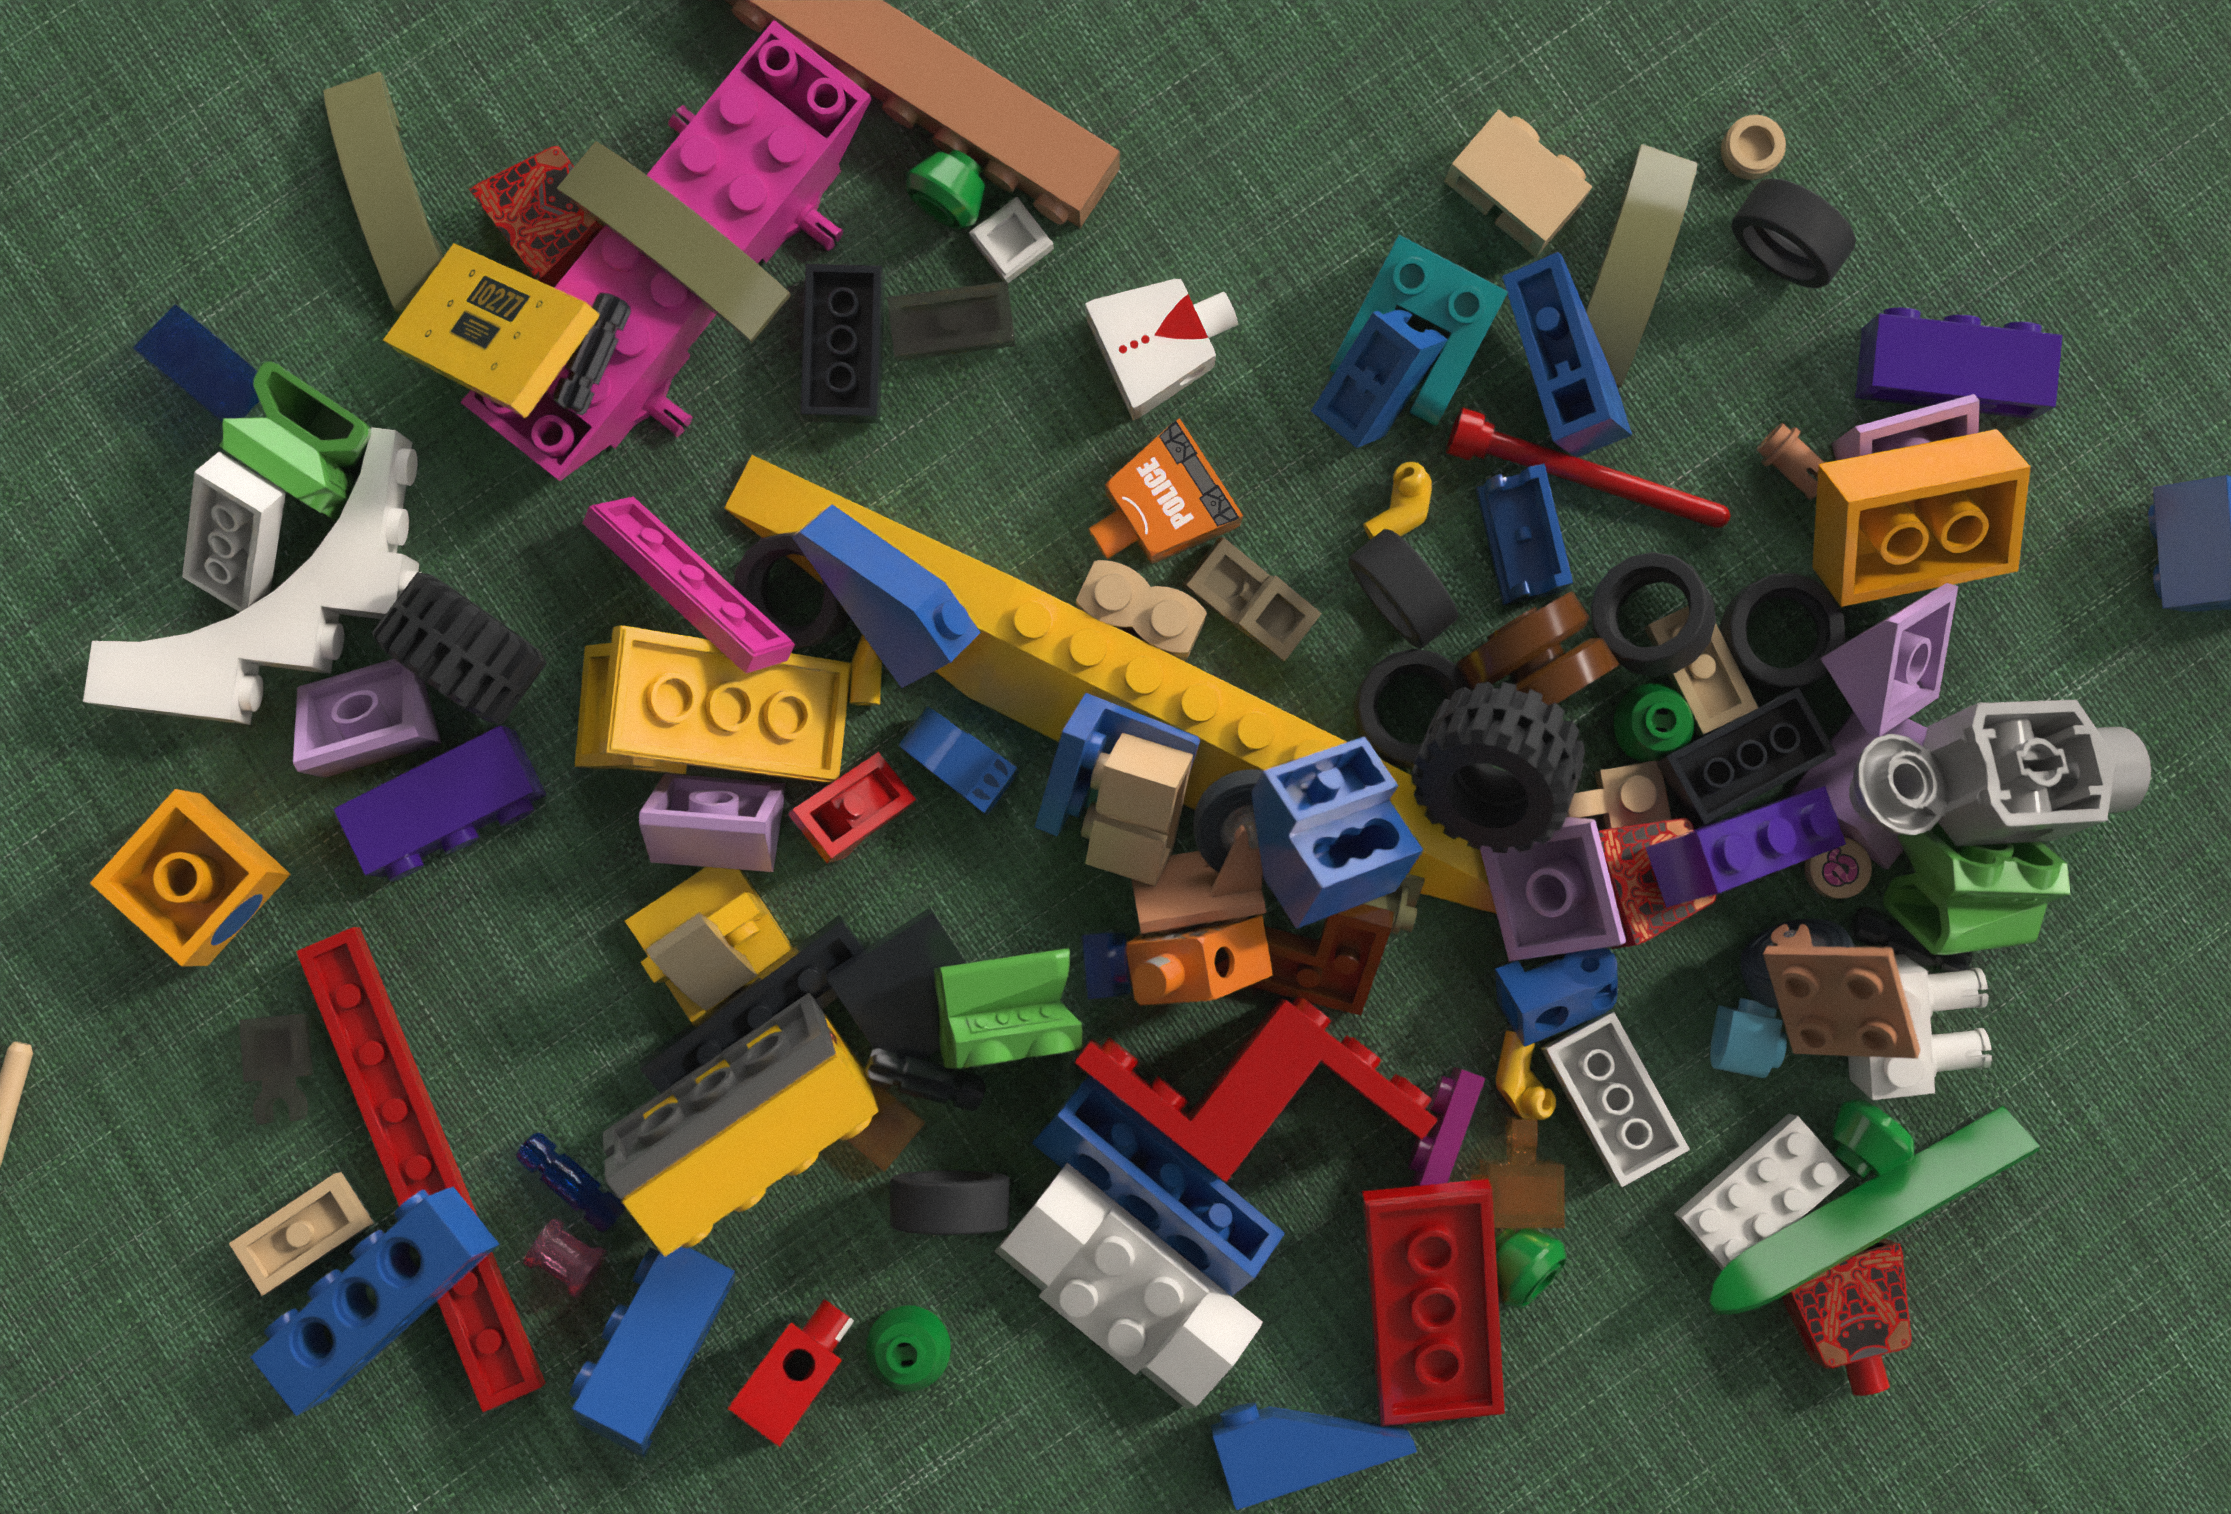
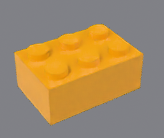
(1919, 517)

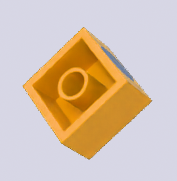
(190, 878)

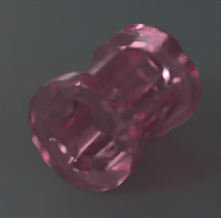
(565, 1257)

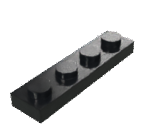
(755, 1003)

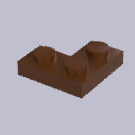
(1335, 968)

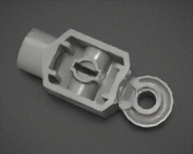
(2002, 774)

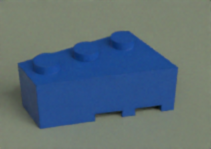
(650, 1346)

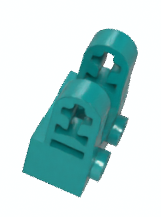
(1442, 295)

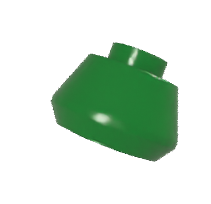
(947, 188)
(1637, 718)
(1869, 1140)
(1526, 1264)
(927, 1347)

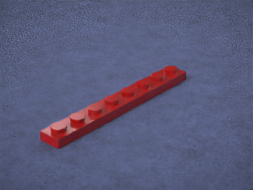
(416, 1154)

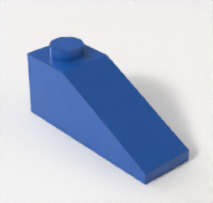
(1565, 358)
(891, 598)
(1289, 1450)

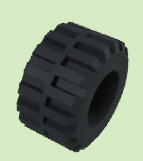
(459, 648)
(1510, 733)

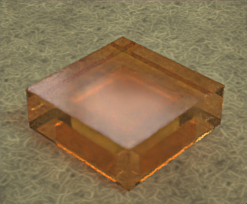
(888, 1130)

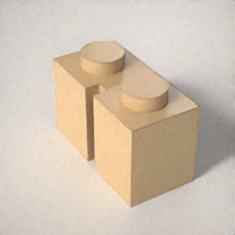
(1522, 178)
(1136, 808)

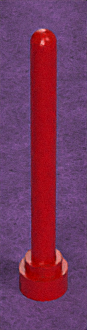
(1477, 437)

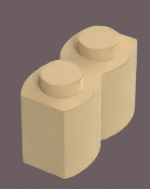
(1152, 614)

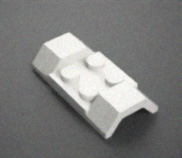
(1128, 1289)

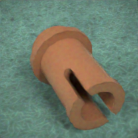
(1791, 458)

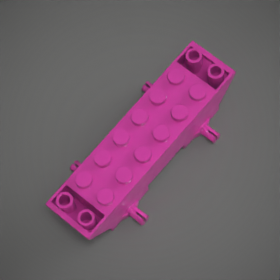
(754, 173)

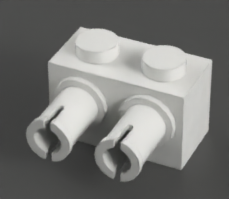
(1939, 1052)

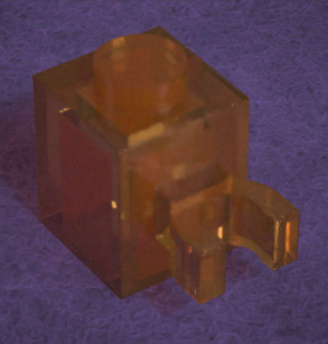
(1523, 1188)

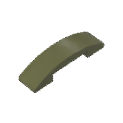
(382, 186)
(675, 239)
(1638, 253)

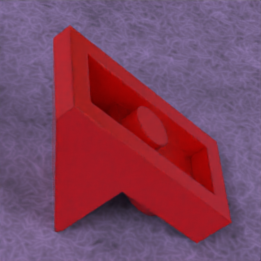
(852, 808)

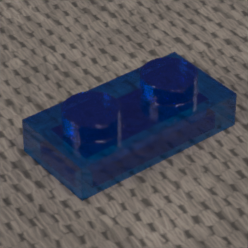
(1106, 965)

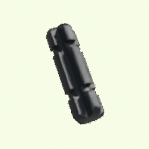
(592, 355)
(1873, 928)
(924, 1079)

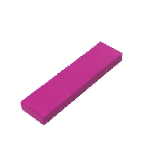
(689, 584)

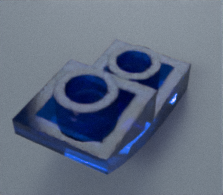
(200, 365)

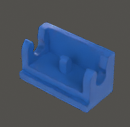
(1377, 377)
(1524, 535)

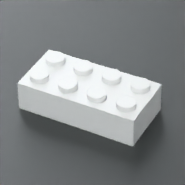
(232, 532)
(1614, 1098)
(1762, 1191)

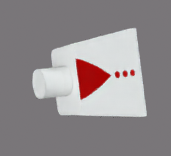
(1157, 339)

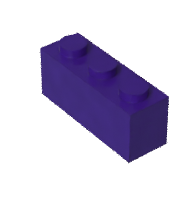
(1939, 361)
(441, 804)
(1745, 846)

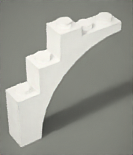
(294, 627)

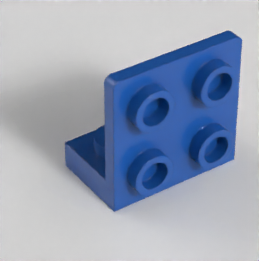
(1094, 730)

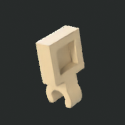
(1625, 796)

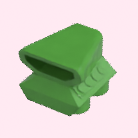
(303, 443)
(1974, 894)
(1005, 1009)

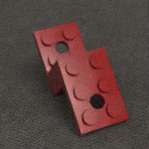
(1256, 1085)

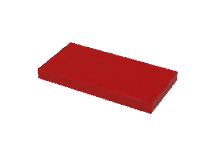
(1434, 1302)

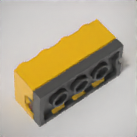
(737, 1126)

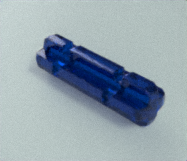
(570, 1182)

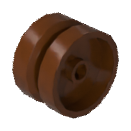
(1532, 653)

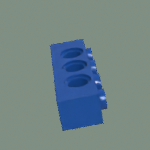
(1160, 1185)
(300, 1358)

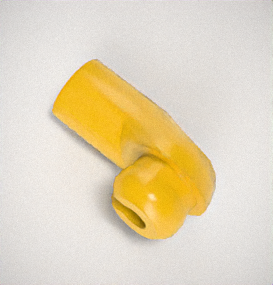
(1408, 502)
(865, 675)
(1519, 1084)

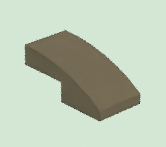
(1251, 599)
(701, 962)

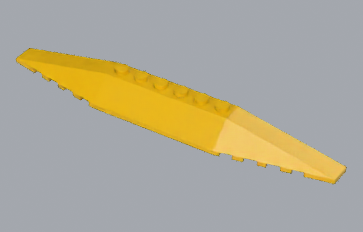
(1045, 655)

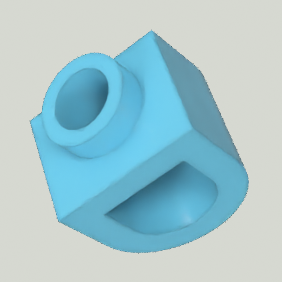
(1747, 1039)

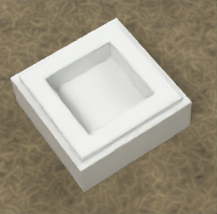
(1011, 240)

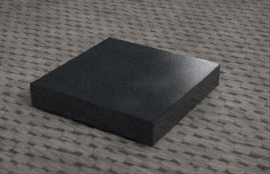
(893, 986)

